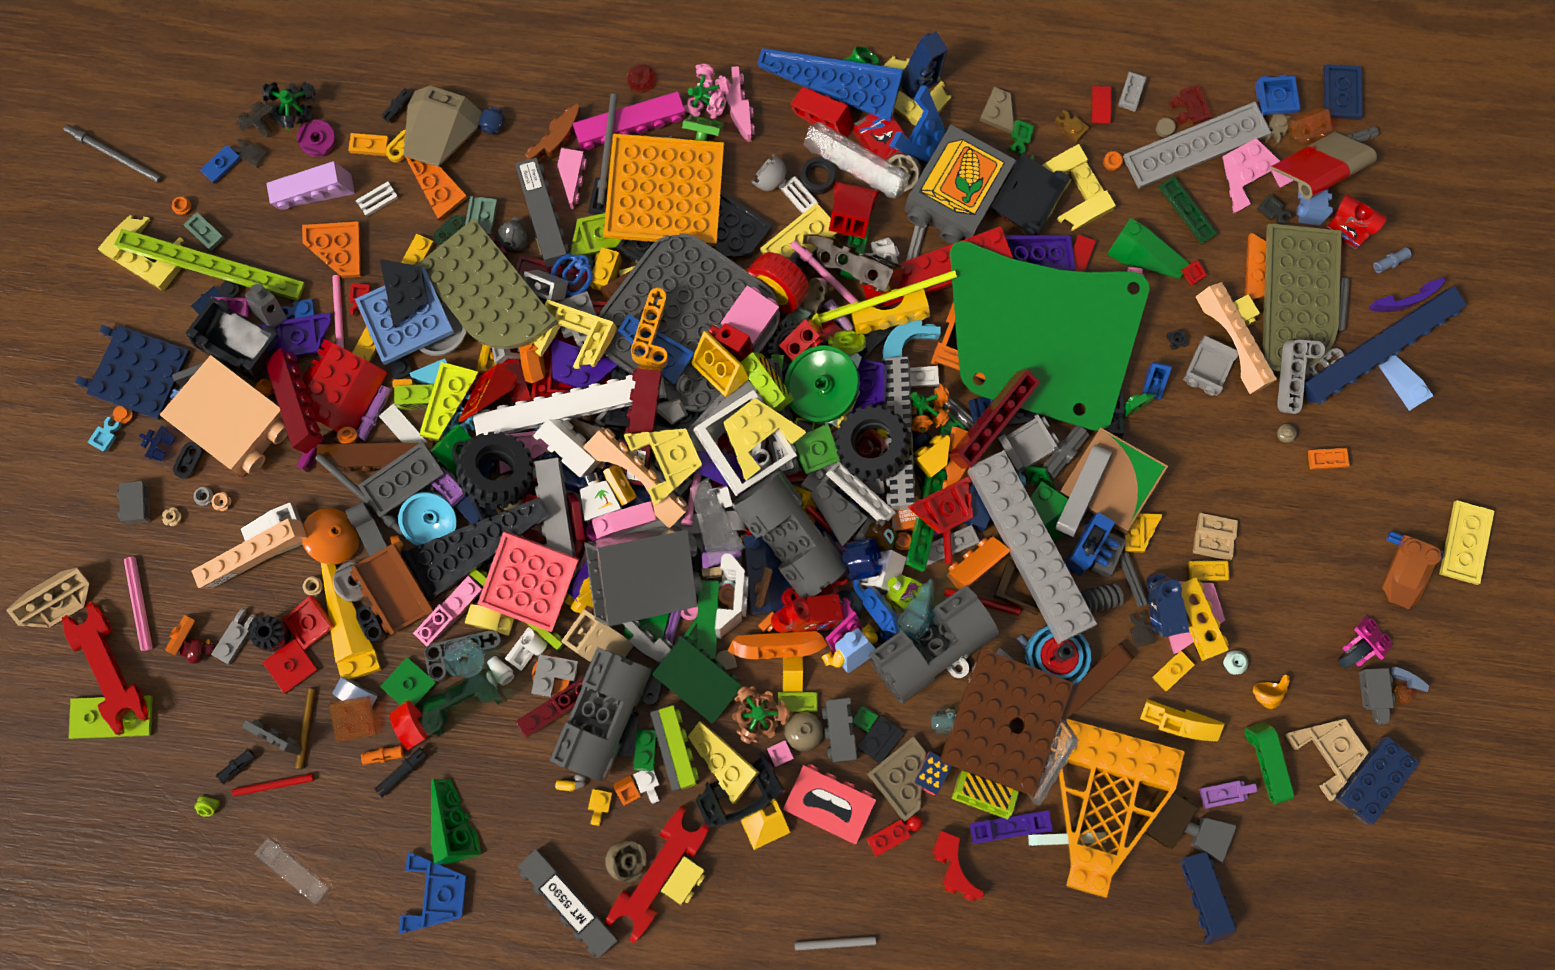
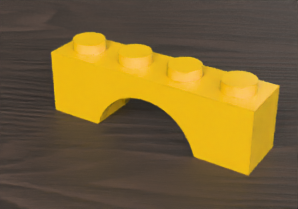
(912, 308)

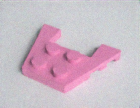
(1246, 165)
(1180, 641)

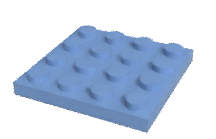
(413, 333)

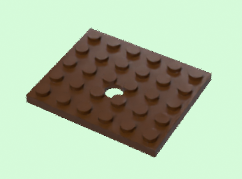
(981, 732)

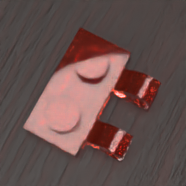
(1195, 104)

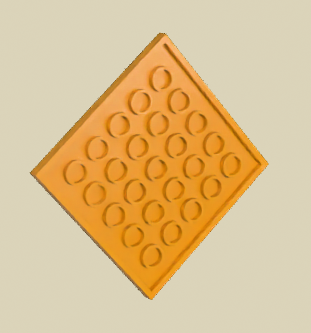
(663, 188)

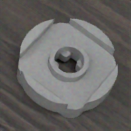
(342, 586)

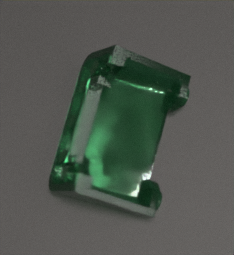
(435, 706)

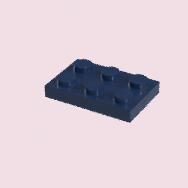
(1342, 91)

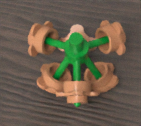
(764, 703)

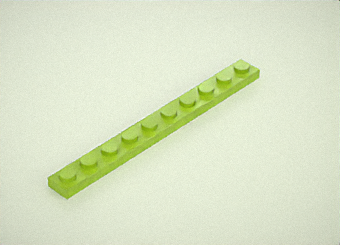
(208, 264)

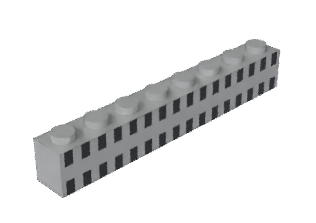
(898, 398)

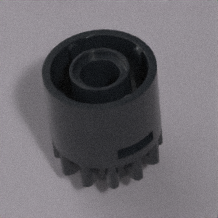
(277, 638)

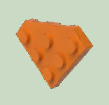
(336, 246)

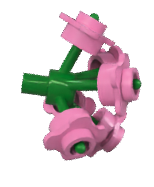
(706, 91)

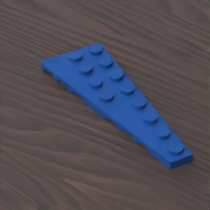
(856, 84)

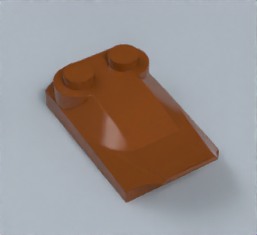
(1410, 571)

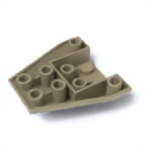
(438, 124)

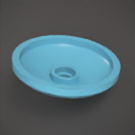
(417, 525)

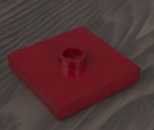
(576, 516)

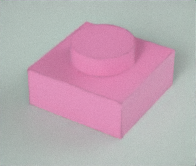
(780, 753)

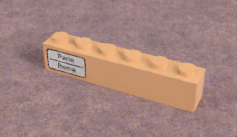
(249, 553)

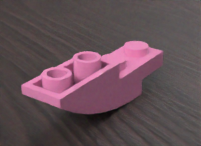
(739, 107)
(449, 612)

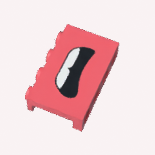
(829, 803)

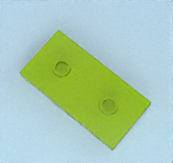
(88, 722)

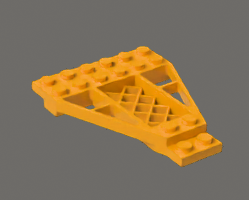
(1129, 760)

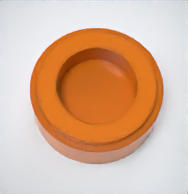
(1113, 161)

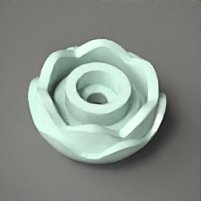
(1231, 666)

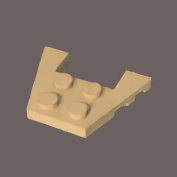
(1339, 748)

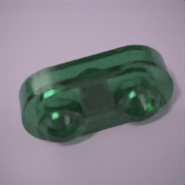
(449, 229)

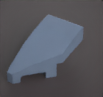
(1412, 680)

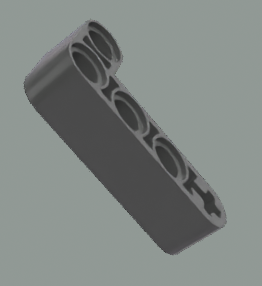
(367, 527)
(435, 663)

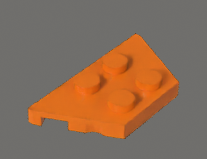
(1255, 267)

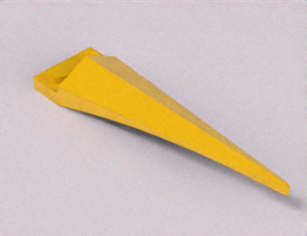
(352, 650)

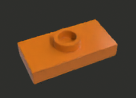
(1328, 458)
(179, 634)

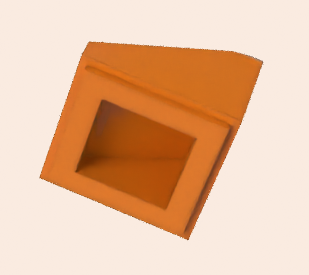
(626, 790)

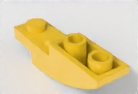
(1181, 723)

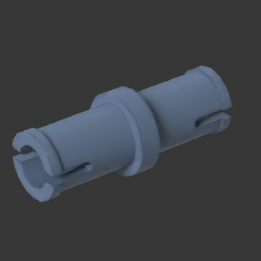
(1392, 260)

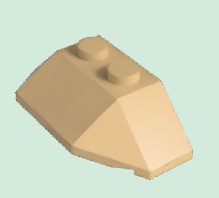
(51, 600)

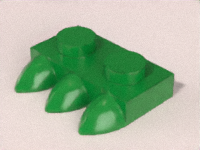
(1137, 402)

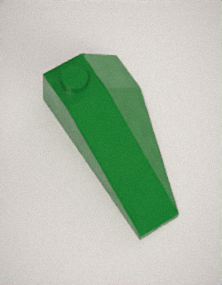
(450, 831)

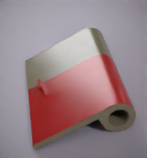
(1325, 163)

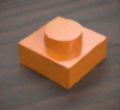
(766, 624)

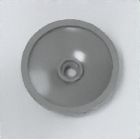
(449, 343)

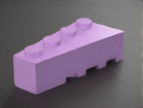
(310, 186)

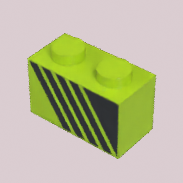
(412, 396)

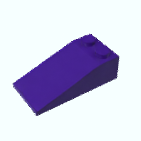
(1043, 250)

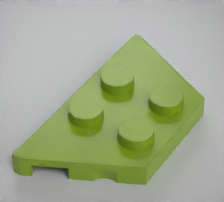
(590, 236)

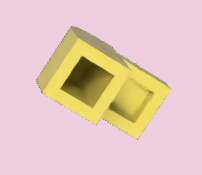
(489, 619)

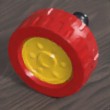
(783, 278)

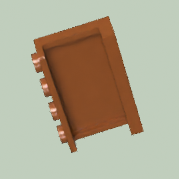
(391, 589)

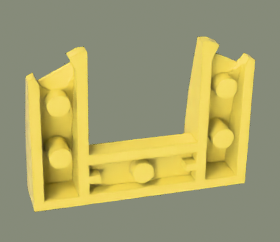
(909, 108)
(1097, 200)
(158, 273)
(599, 332)

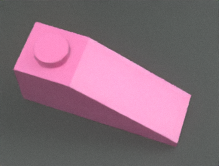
(623, 520)

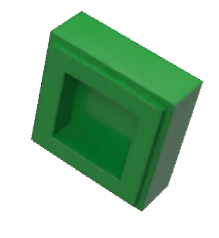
(864, 719)

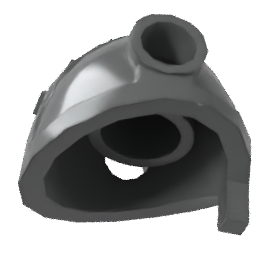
(513, 233)

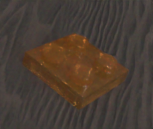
(352, 719)

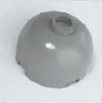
(771, 174)

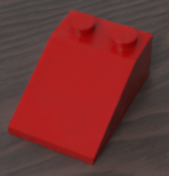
(489, 387)

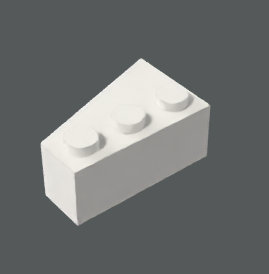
(568, 446)

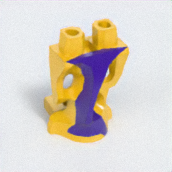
(579, 591)

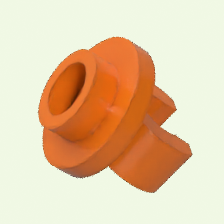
(347, 435)

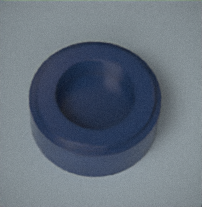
(922, 440)

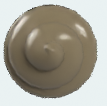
(1286, 433)

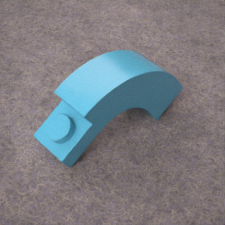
(904, 333)

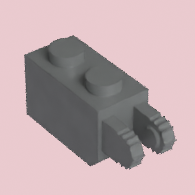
(1377, 693)

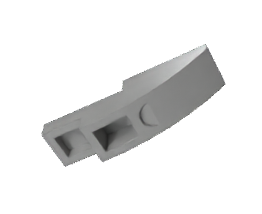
(644, 642)

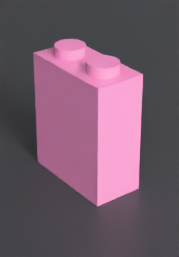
(751, 313)

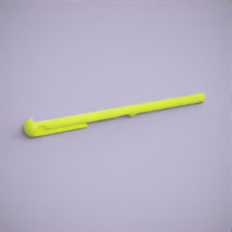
(853, 307)

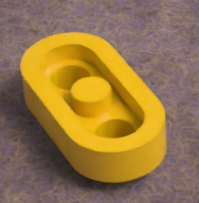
(396, 145)

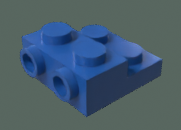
(1277, 95)

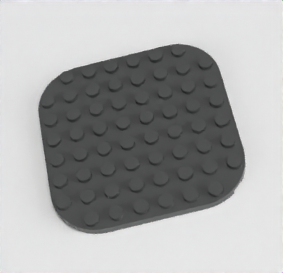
(699, 293)

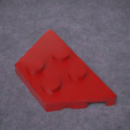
(946, 507)

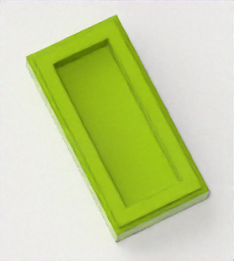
(799, 701)

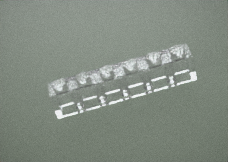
(856, 160)

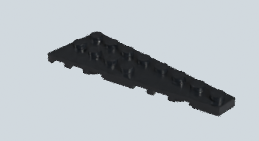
(454, 556)

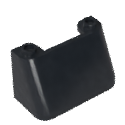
(232, 339)

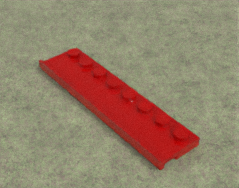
(939, 263)

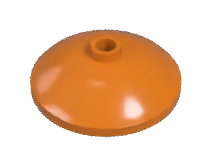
(325, 545)

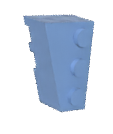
(1315, 209)

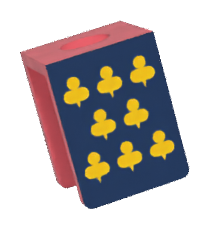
(932, 774)

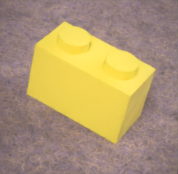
(683, 880)

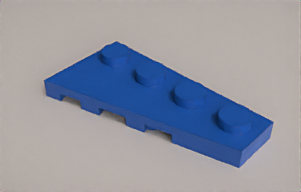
(678, 355)

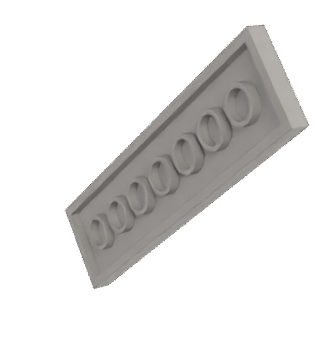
(1196, 145)

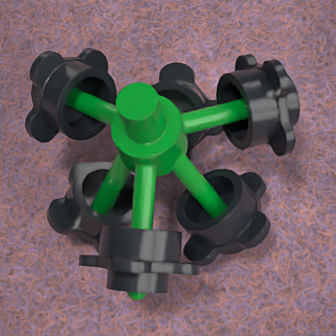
(289, 98)

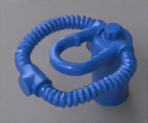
(581, 262)

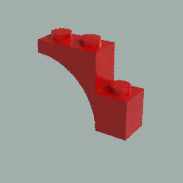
(947, 850)

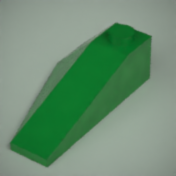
(1145, 250)

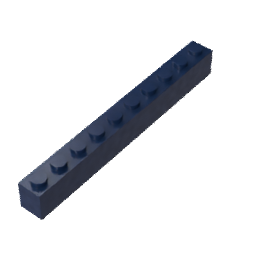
(1382, 345)

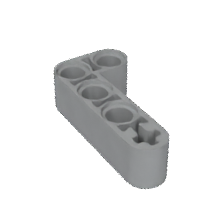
(1297, 376)

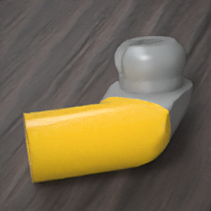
(571, 785)

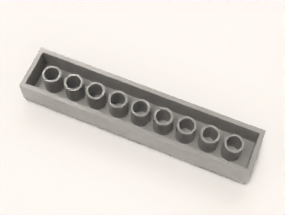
(1031, 547)

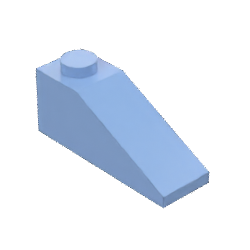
(1405, 382)

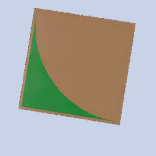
(1125, 482)

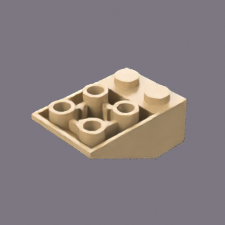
(589, 634)

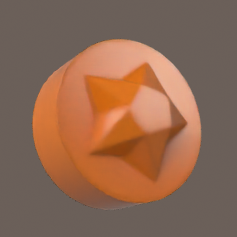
(394, 539)

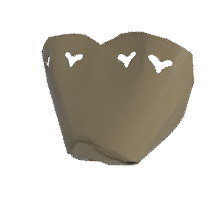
(811, 303)

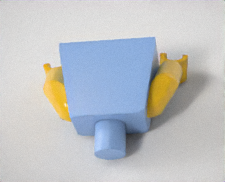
(852, 649)

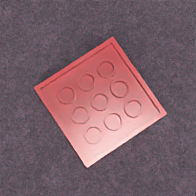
(528, 581)

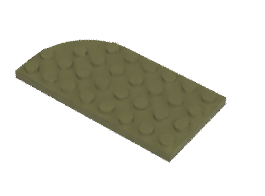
(1300, 289)
(486, 290)

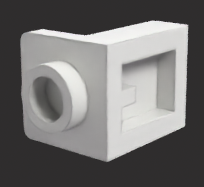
(723, 496)

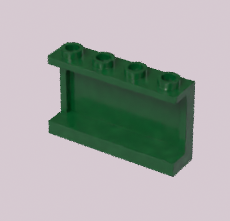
(697, 679)

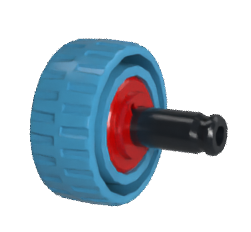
(1067, 660)

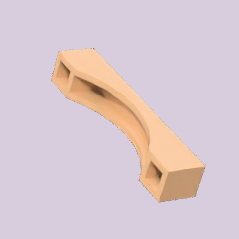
(1254, 368)
(607, 449)

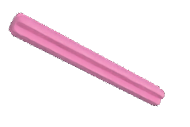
(138, 604)

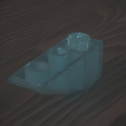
(917, 616)

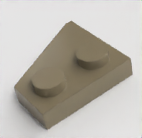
(999, 110)

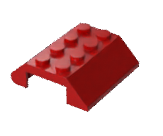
(341, 386)

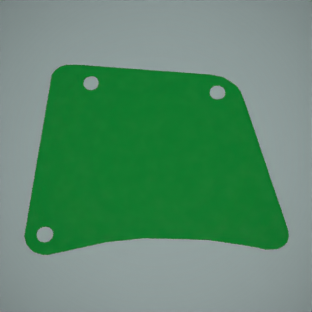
(1056, 323)

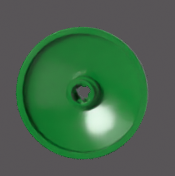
(811, 372)

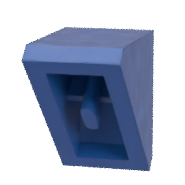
(1156, 379)

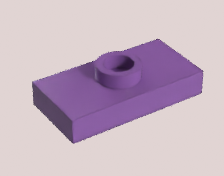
(448, 488)

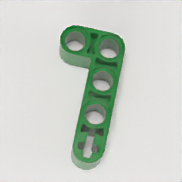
(1271, 762)

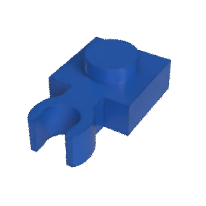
(301, 309)

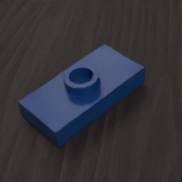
(220, 164)

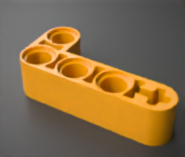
(652, 327)

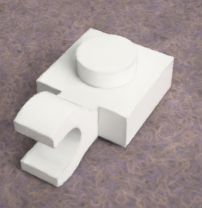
(647, 782)

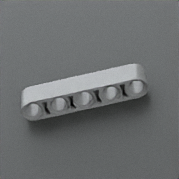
(1084, 490)

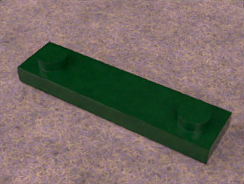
(1187, 210)

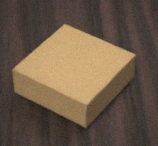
(713, 572)

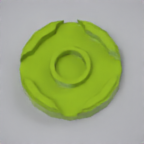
(848, 341)

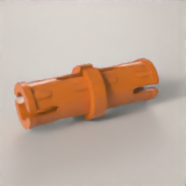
(382, 755)

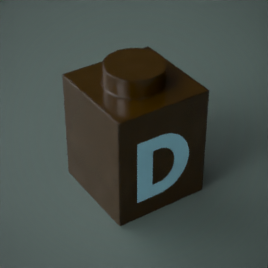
(883, 534)

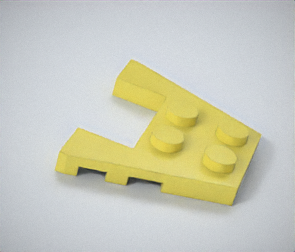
(751, 427)
(674, 454)

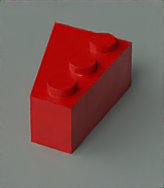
(823, 109)

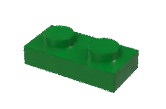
(645, 750)

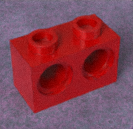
(800, 337)

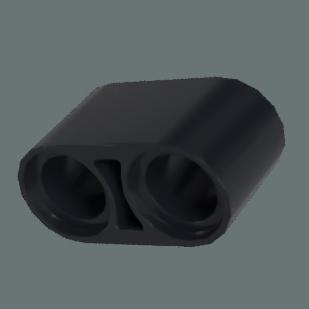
(370, 625)

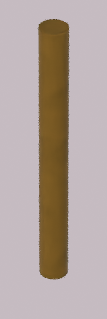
(305, 727)

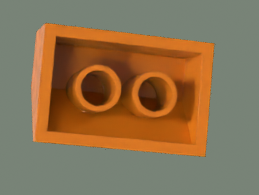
(977, 562)

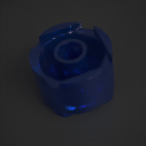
(863, 559)

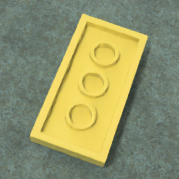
(811, 222)
(1466, 542)

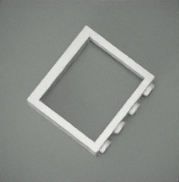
(720, 461)

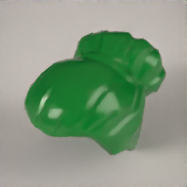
(862, 55)

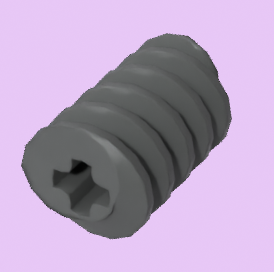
(1103, 597)

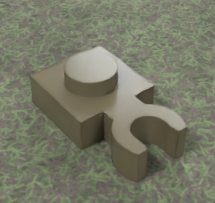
(1278, 127)

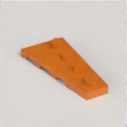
(438, 187)

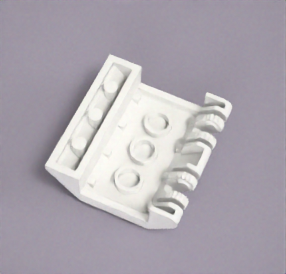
(729, 619)

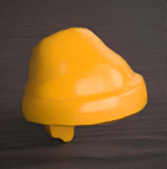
(1271, 694)

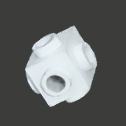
(885, 249)

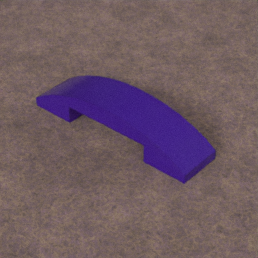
(1389, 305)
(1011, 827)

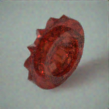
(645, 84)

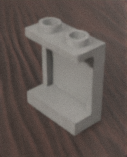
(1210, 366)
(1030, 443)

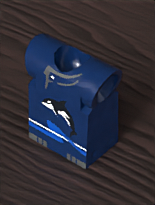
(1166, 605)

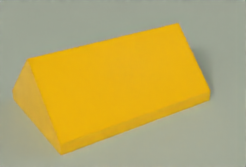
(718, 365)

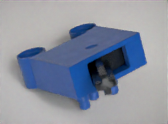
(1090, 544)

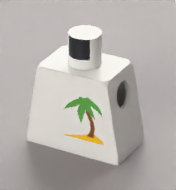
(598, 498)

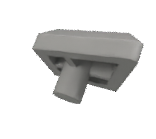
(672, 410)

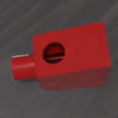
(733, 340)

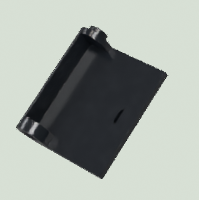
(1033, 196)

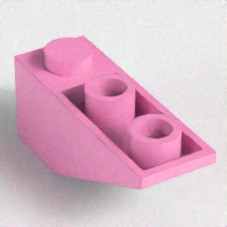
(571, 165)

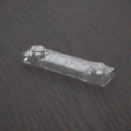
(292, 871)

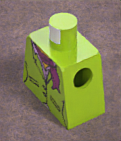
(901, 592)

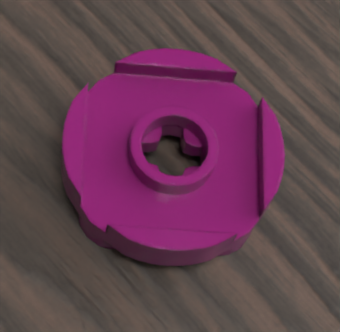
(323, 146)

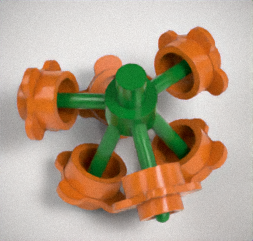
(931, 405)

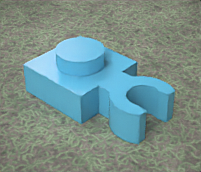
(104, 437)

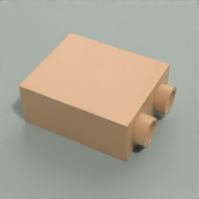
(226, 417)

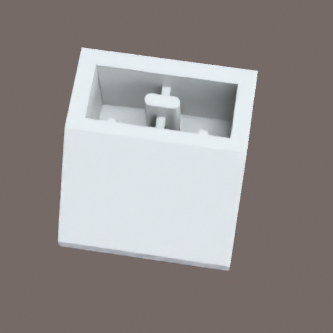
(892, 567)

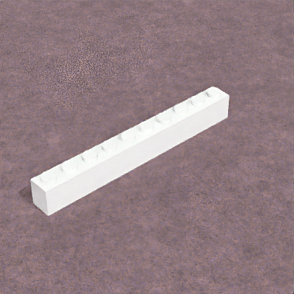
(558, 407)

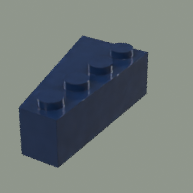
(924, 65)
(1208, 898)

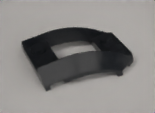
(767, 782)

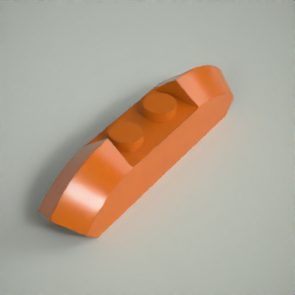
(532, 363)
(777, 645)

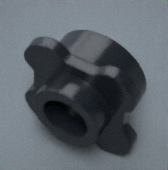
(1177, 334)

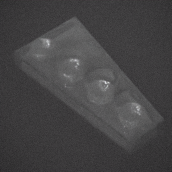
(1062, 746)

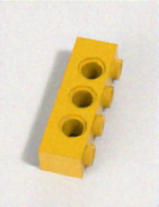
(1197, 629)

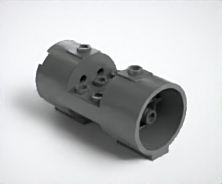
(775, 512)
(955, 631)
(600, 715)

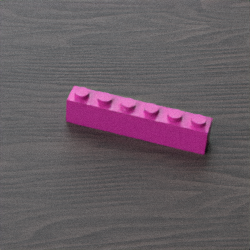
(631, 120)

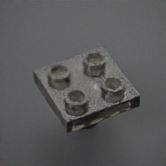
(255, 118)

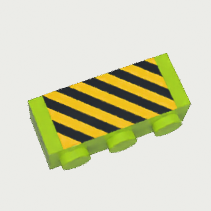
(766, 381)
(985, 794)

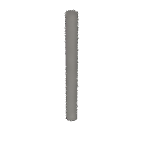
(834, 943)

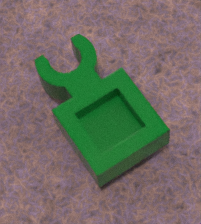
(1021, 134)

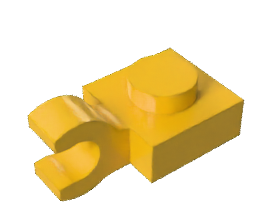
(599, 803)

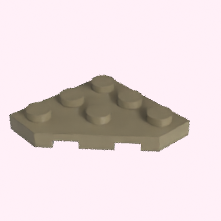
(897, 775)

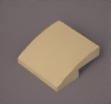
(1215, 536)

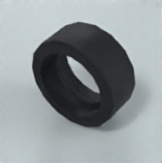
(818, 162)

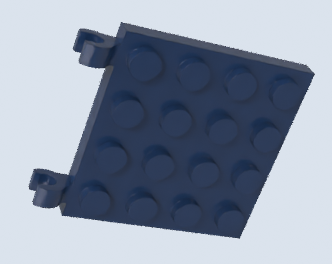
(136, 372)

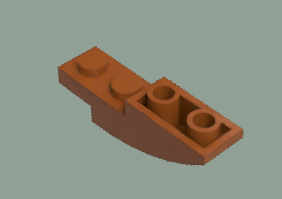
(561, 133)

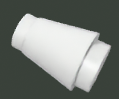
(501, 671)

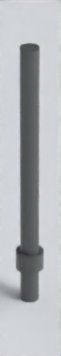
(83, 137)
(603, 183)
(388, 519)

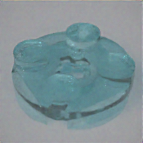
(464, 648)

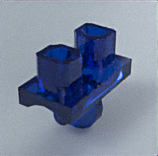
(161, 436)

